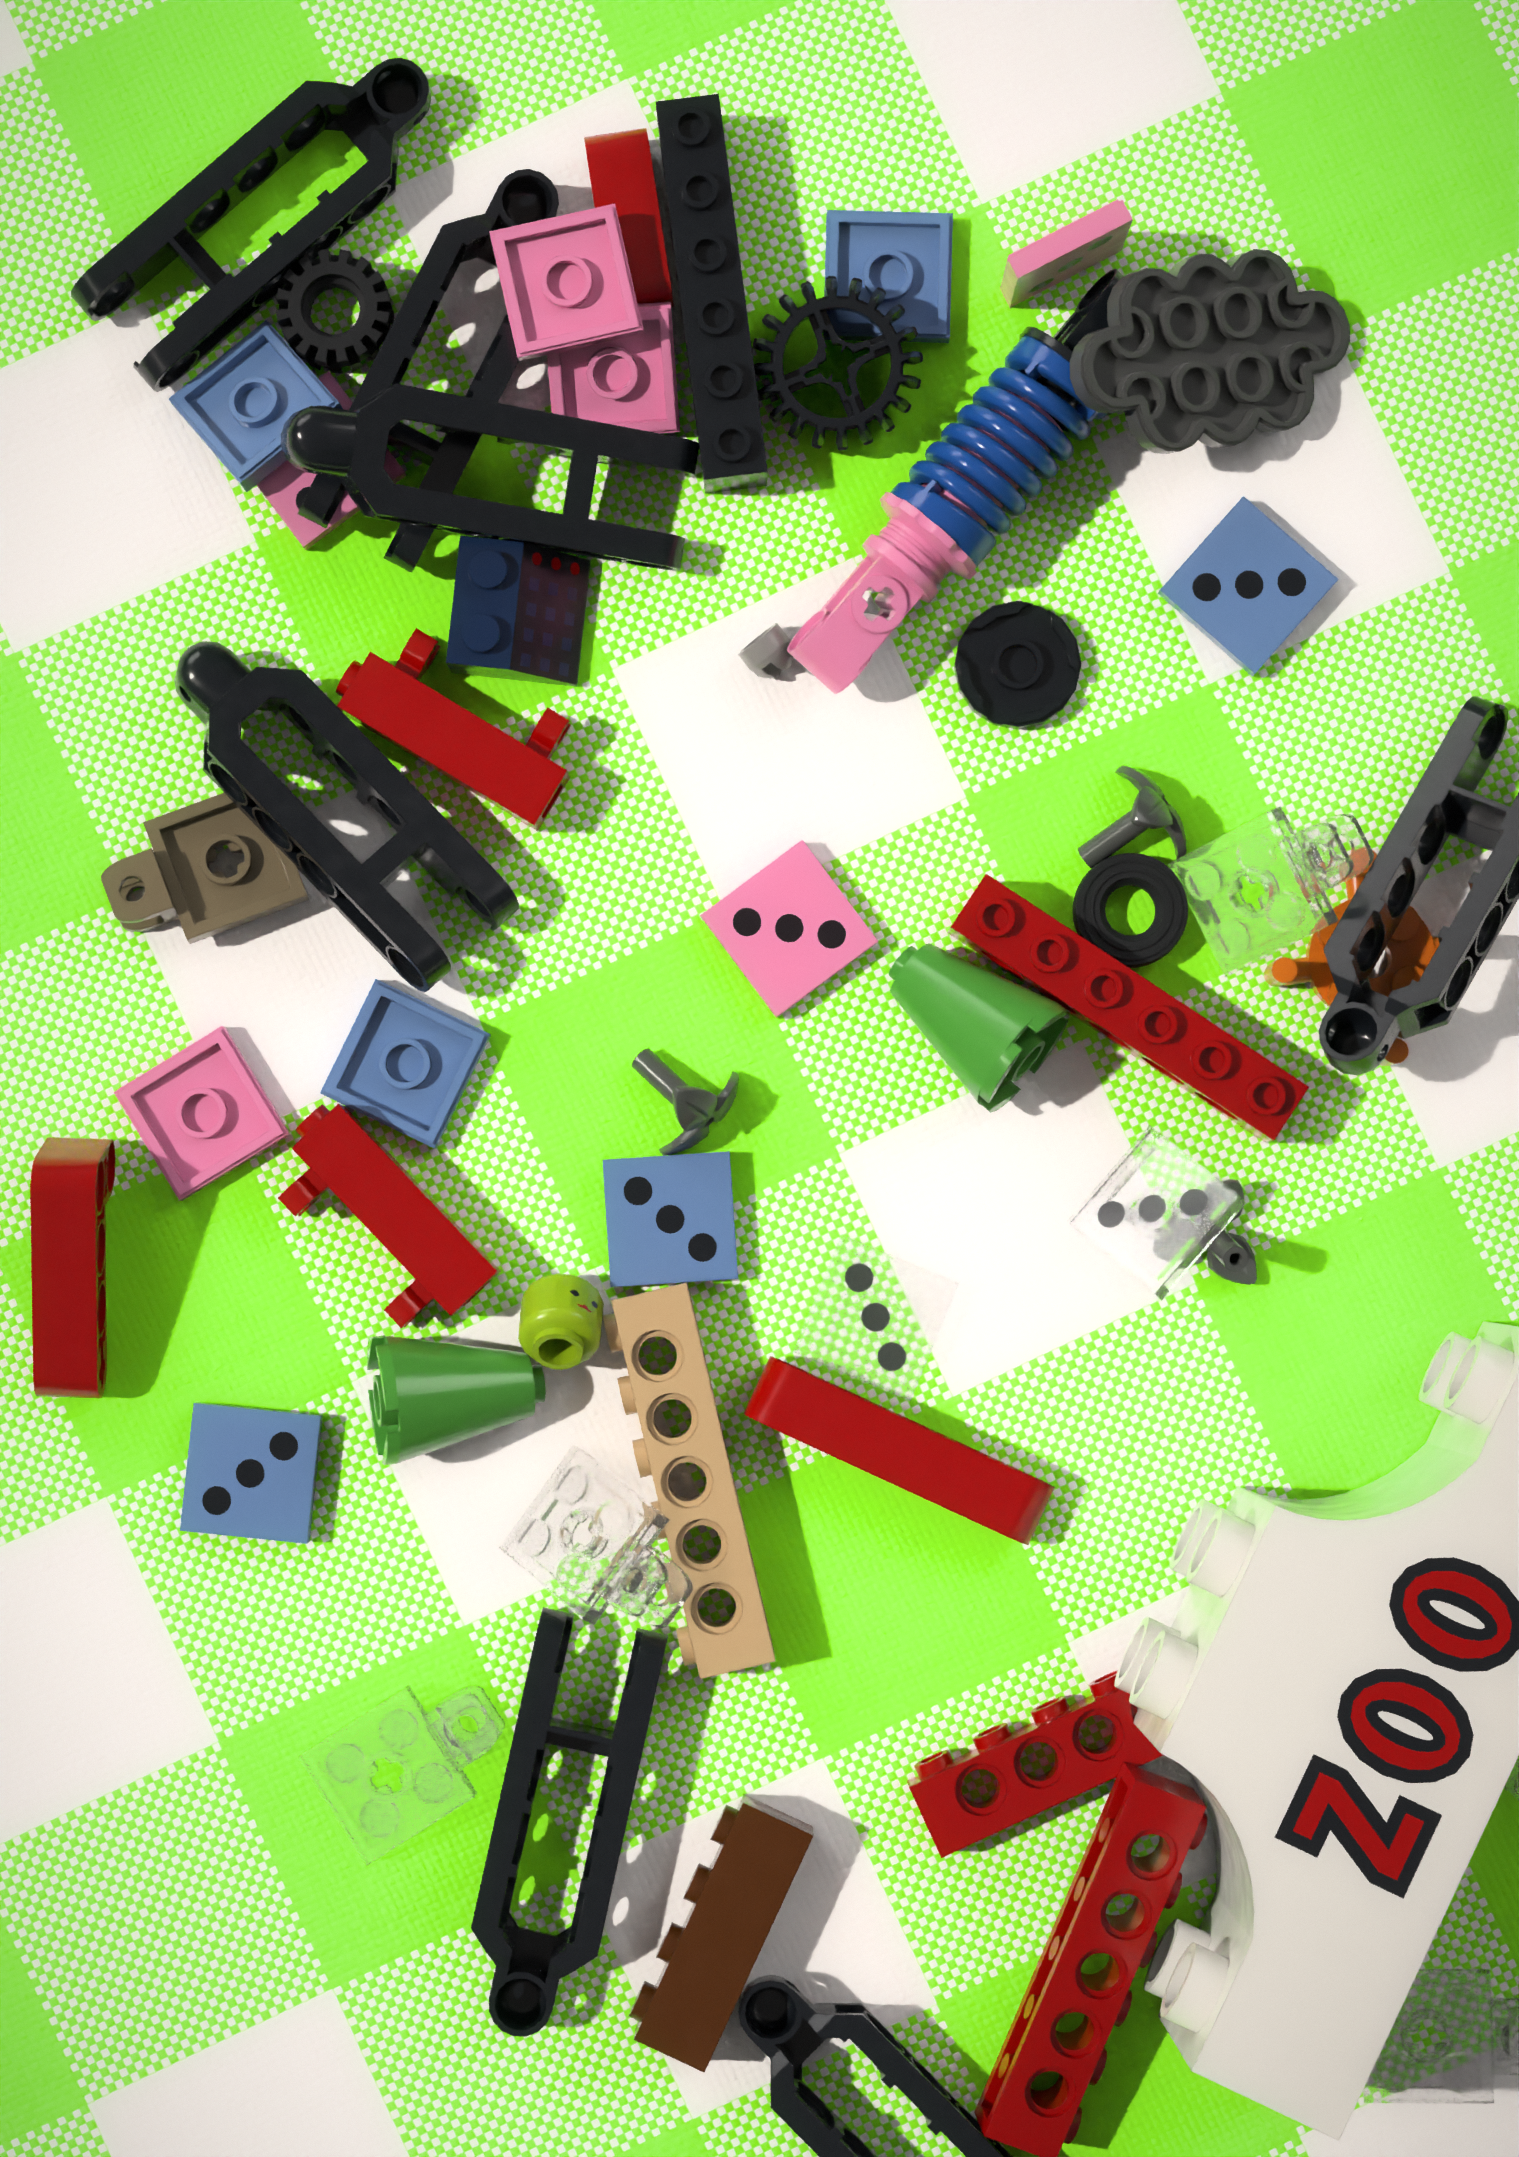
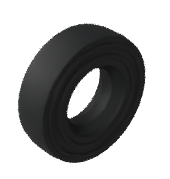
(1153, 878)

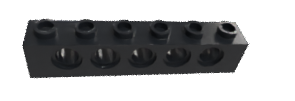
(711, 293)

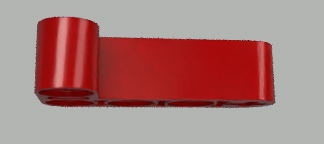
(69, 1265)

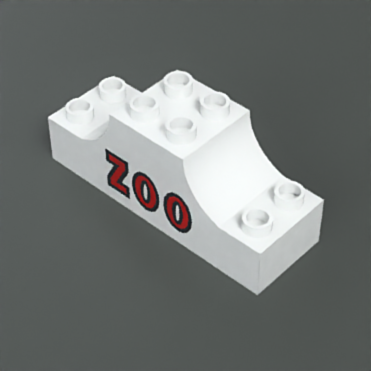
(1349, 1732)

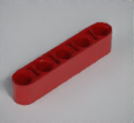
(899, 1450)

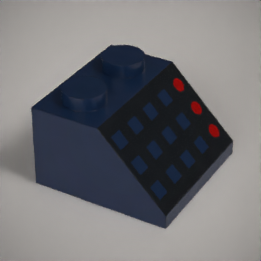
(517, 612)

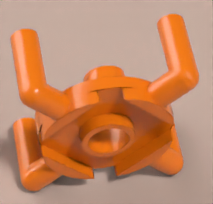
(1407, 956)

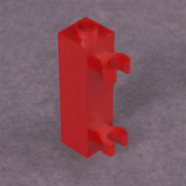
(453, 739)
(392, 1208)

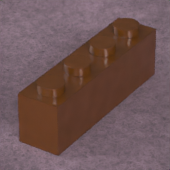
(722, 1933)

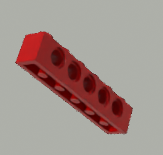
(1128, 1009)
(1135, 1807)
(959, 1822)

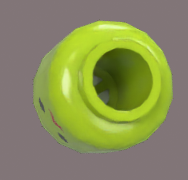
(560, 1321)

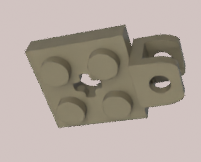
(180, 879)

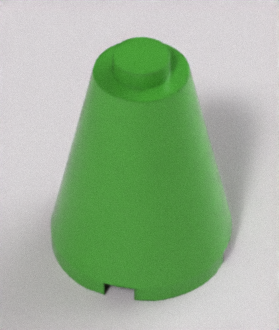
(977, 1020)
(445, 1393)

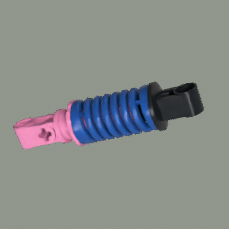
(958, 493)

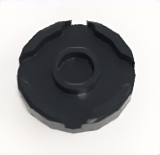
(1017, 665)

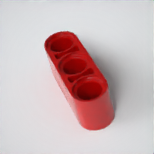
(624, 175)

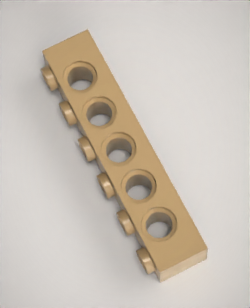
(670, 1314)

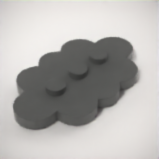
(1210, 351)

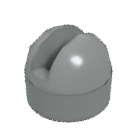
(768, 653)

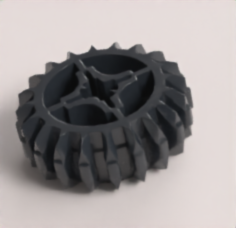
(886, 343)

